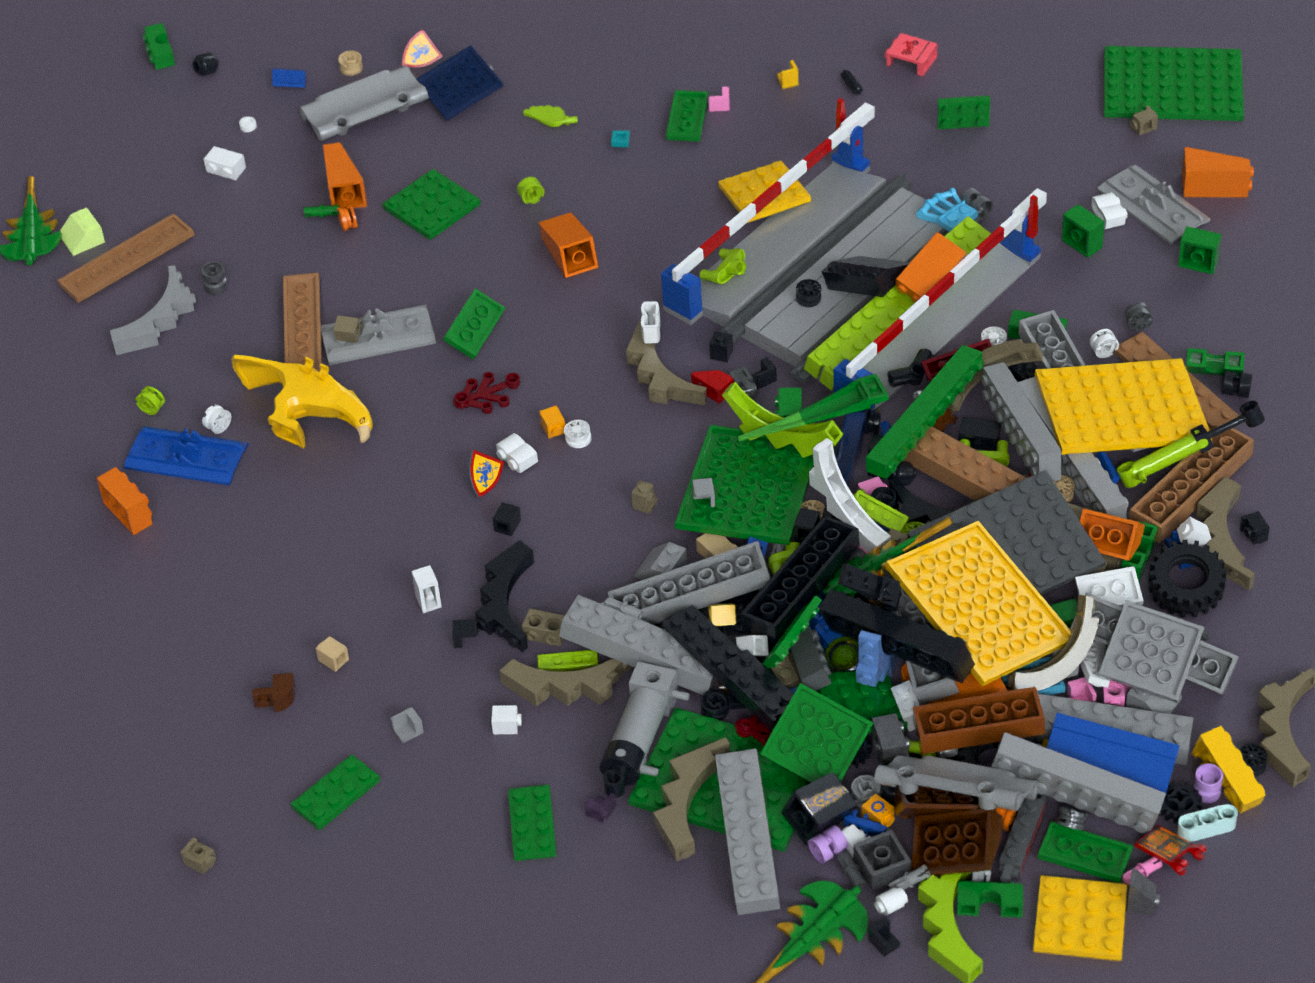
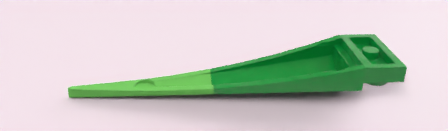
(852, 398)

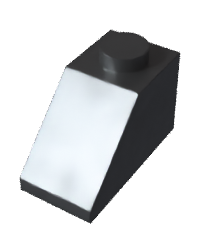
(1142, 894)

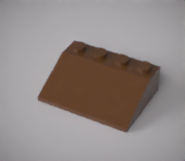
(932, 801)
(956, 841)

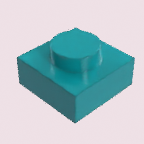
(620, 138)

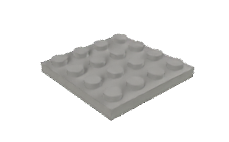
(1151, 651)

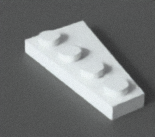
(1092, 663)

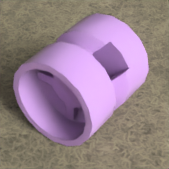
(1208, 782)
(829, 843)

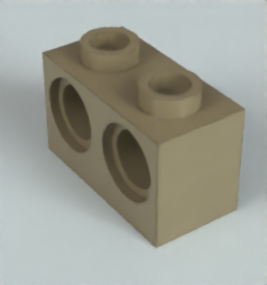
(543, 627)

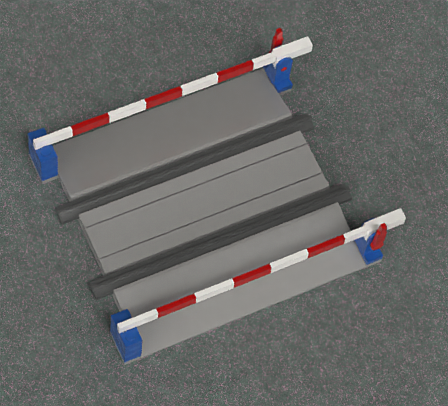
(847, 219)

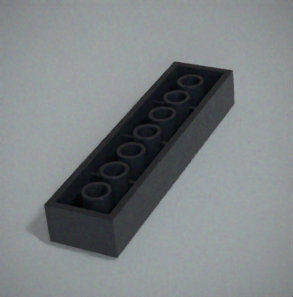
(800, 578)
(899, 635)

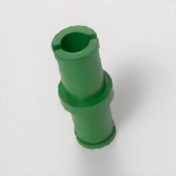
(321, 211)

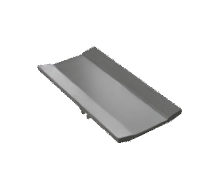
(1153, 203)
(381, 334)

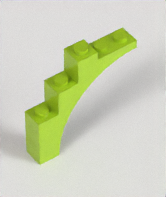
(755, 416)
(947, 944)

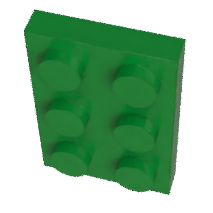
(963, 112)

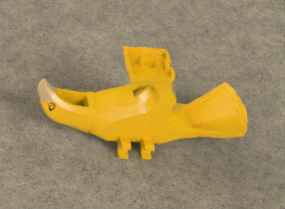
(303, 395)

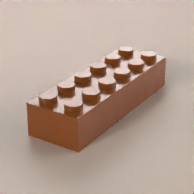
(978, 720)

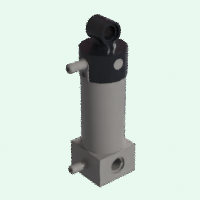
(651, 697)

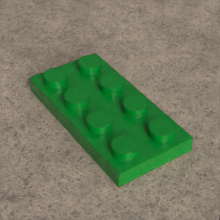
(687, 115)
(474, 323)
(791, 635)
(335, 792)
(532, 822)
(1085, 852)

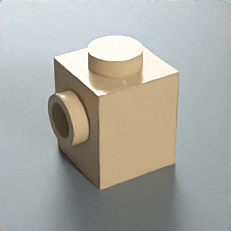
(332, 653)

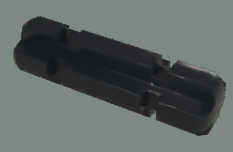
(851, 82)

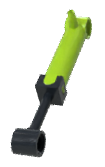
(1134, 472)

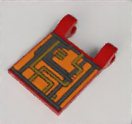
(1170, 848)

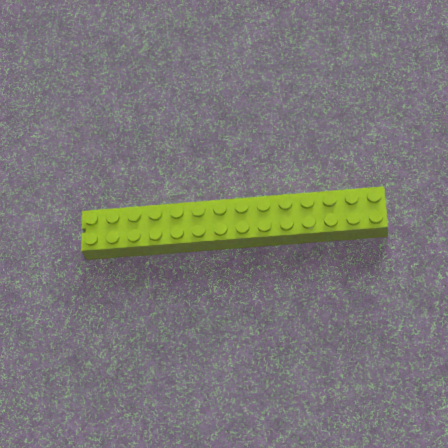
(878, 315)

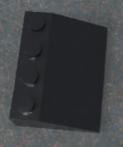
(863, 275)

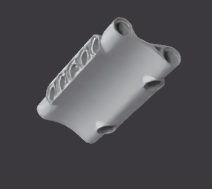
(363, 101)
(991, 785)

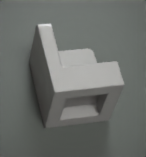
(704, 489)
(407, 725)

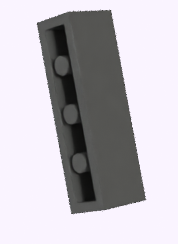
(811, 660)

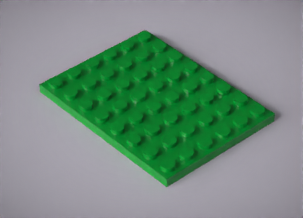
(1173, 82)
(753, 486)
(691, 731)

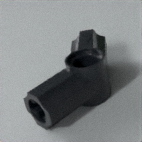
(910, 375)

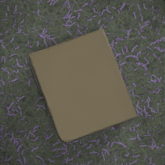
(347, 329)

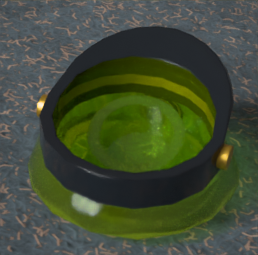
(843, 654)

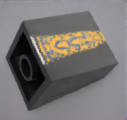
(818, 807)

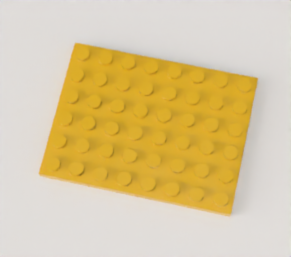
(1119, 405)
(980, 595)

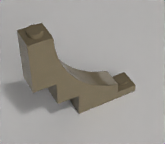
(1214, 511)
(689, 774)

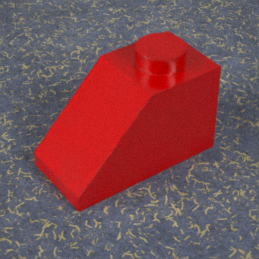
(714, 381)

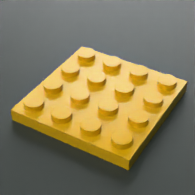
(749, 185)
(1080, 918)

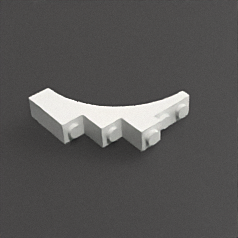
(840, 501)

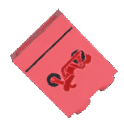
(912, 50)

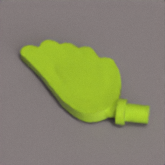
(549, 115)

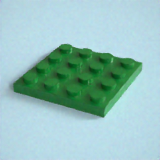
(431, 204)
(861, 698)
(815, 736)

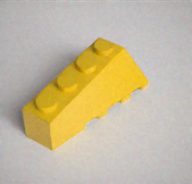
(1238, 779)

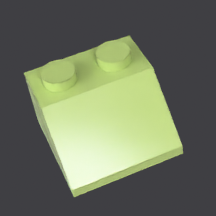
(81, 232)

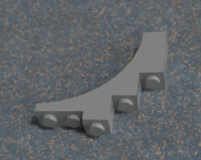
(162, 317)

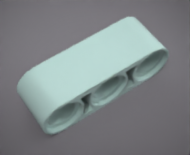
(1207, 822)

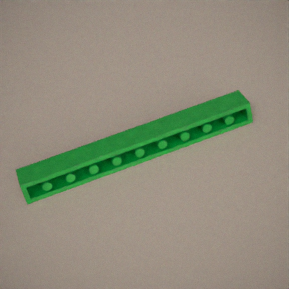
(924, 412)

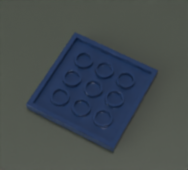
(459, 82)

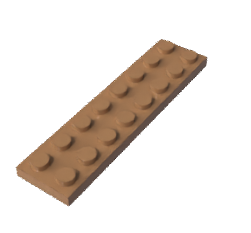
(125, 258)
(302, 319)
(1144, 349)

